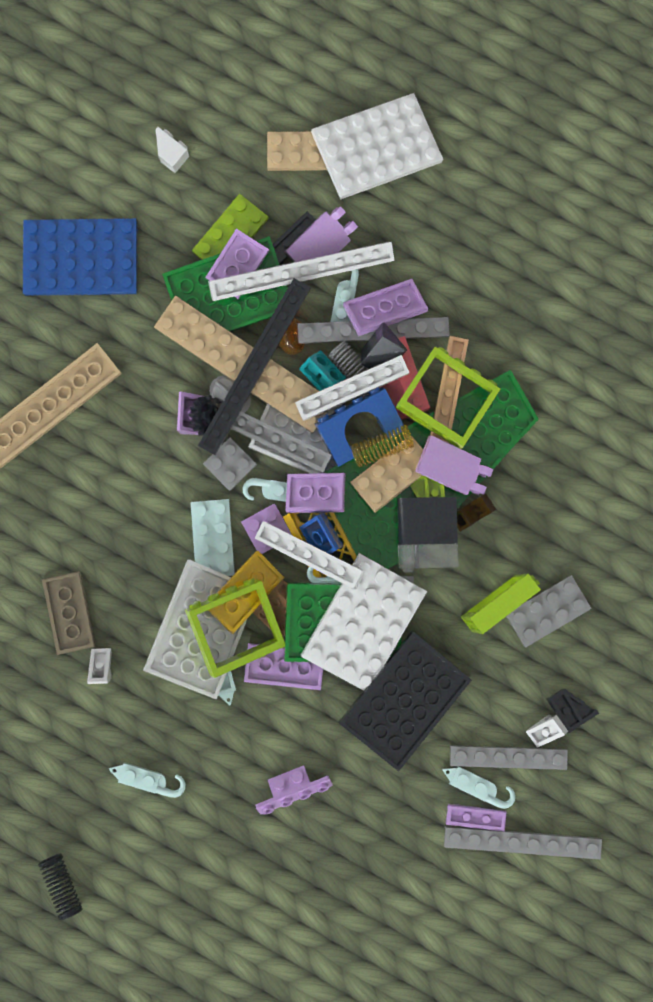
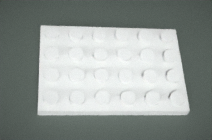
(377, 146)
(363, 624)
(175, 649)

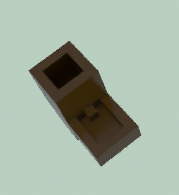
(474, 512)

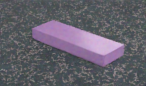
(476, 817)

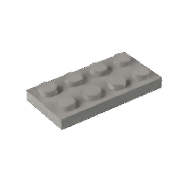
(548, 611)

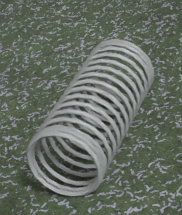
(341, 349)

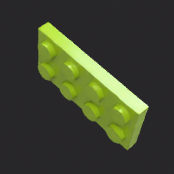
(239, 215)

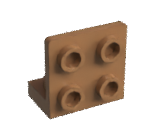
(278, 603)

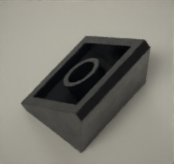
(381, 347)

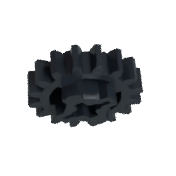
(203, 413)

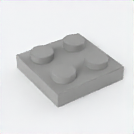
(230, 464)

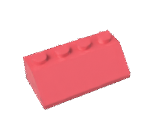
(398, 387)

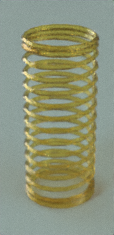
(358, 455)

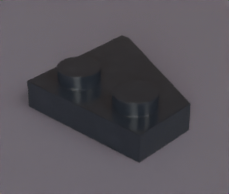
(570, 710)

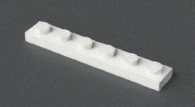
(352, 388)
(309, 555)

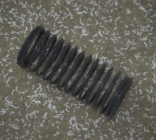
(48, 863)

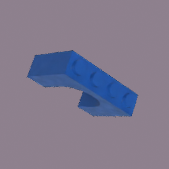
(333, 426)

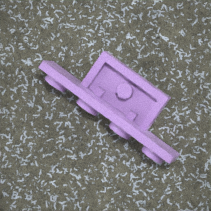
(292, 787)

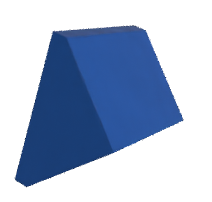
(321, 534)

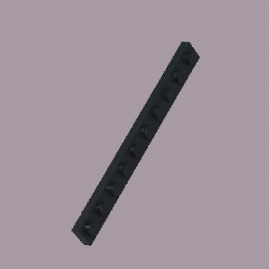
(254, 366)

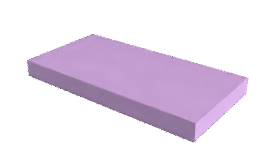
(385, 305)
(275, 671)

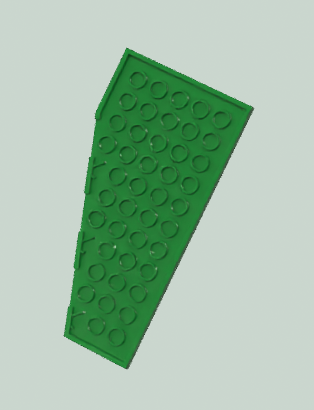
(496, 434)

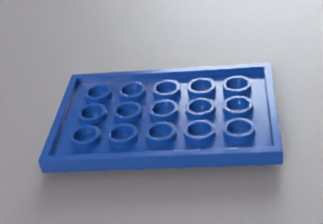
(79, 256)

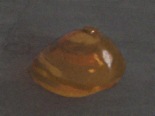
(289, 342)

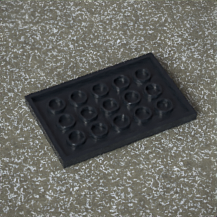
(405, 701)

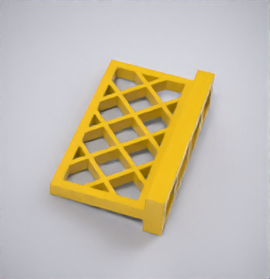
(293, 523)

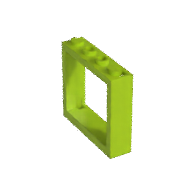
(432, 424)
(501, 603)
(249, 655)

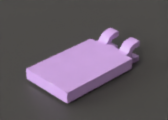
(322, 237)
(452, 466)

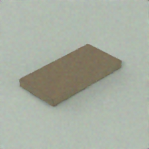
(69, 612)

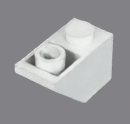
(170, 152)

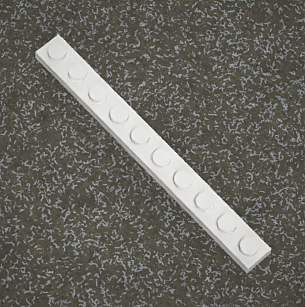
(301, 270)

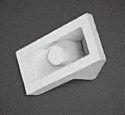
(99, 666)
(546, 730)

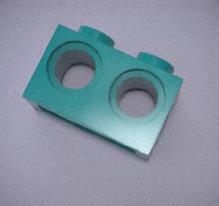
(321, 371)

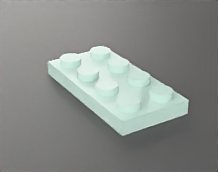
(213, 535)

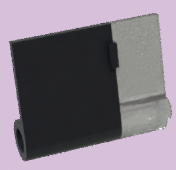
(427, 533)

